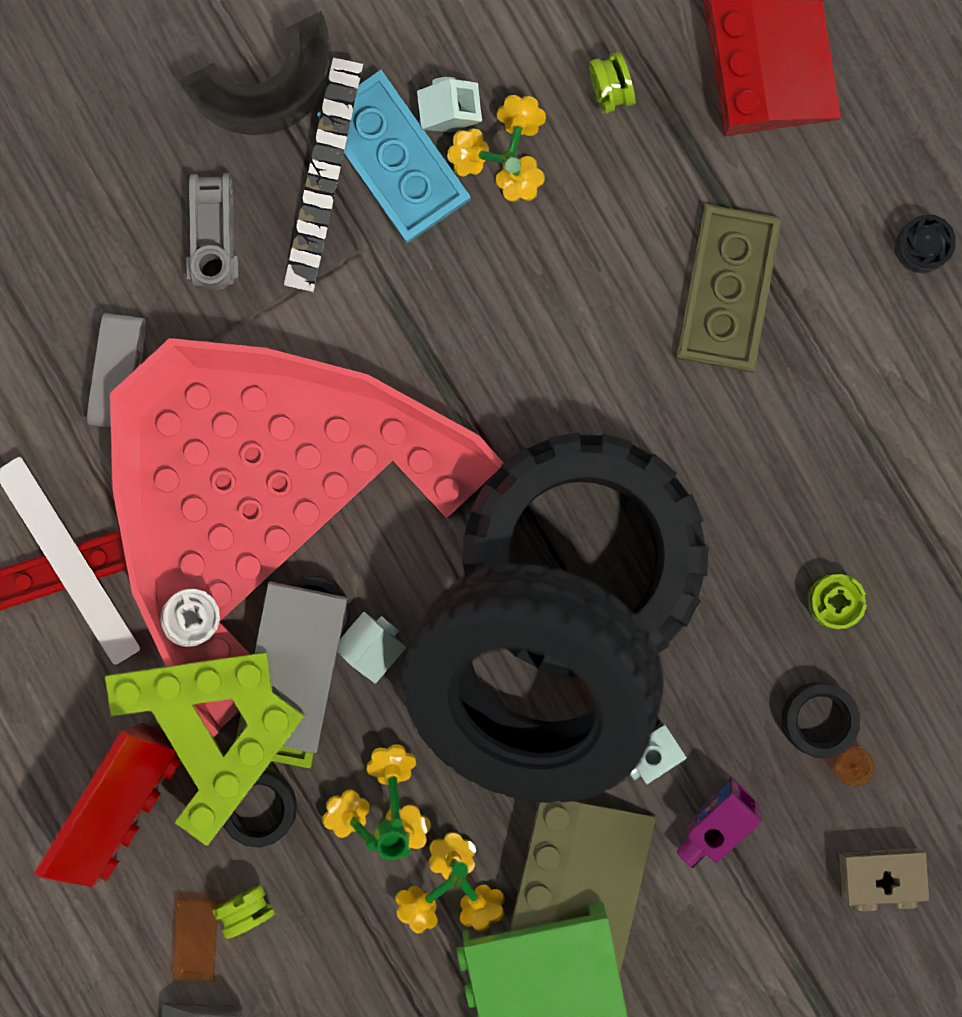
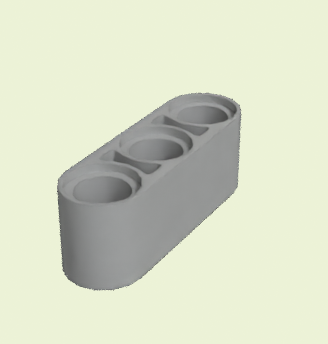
(116, 357)

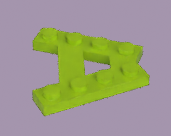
(171, 698)

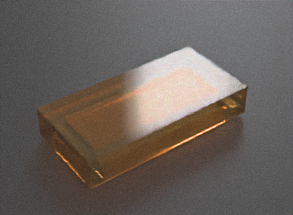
(195, 940)

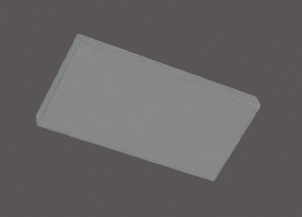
(302, 642)

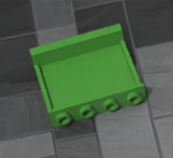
(545, 970)

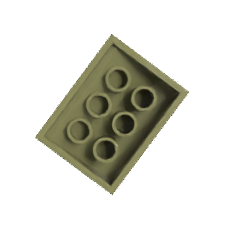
(581, 858)

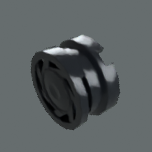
(925, 243)

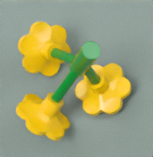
(519, 176)
(454, 860)

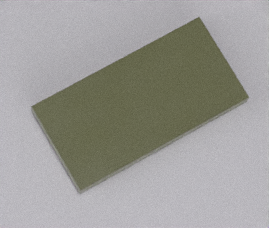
(729, 288)

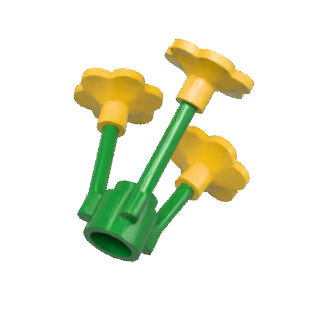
(402, 827)

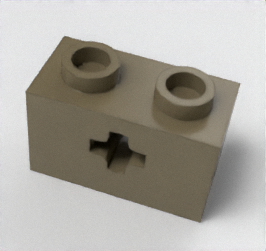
(862, 869)

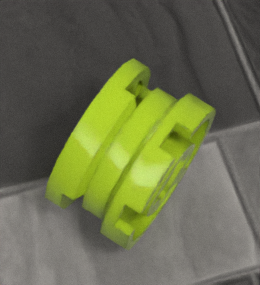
(612, 82)
(836, 601)
(243, 912)

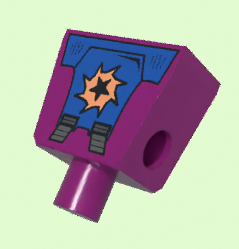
(730, 812)

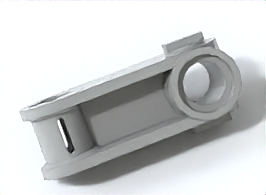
(211, 231)

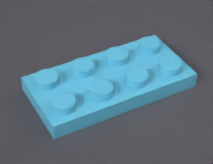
(400, 160)

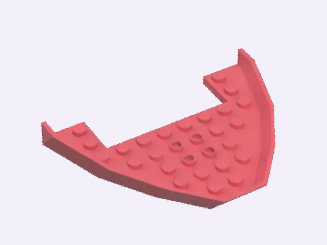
(244, 457)

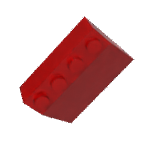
(771, 64)
(110, 808)

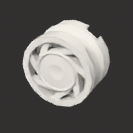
(189, 617)

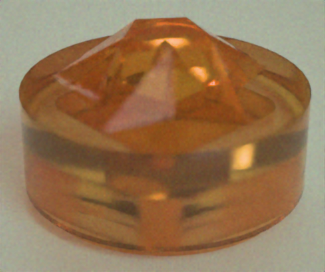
(854, 766)

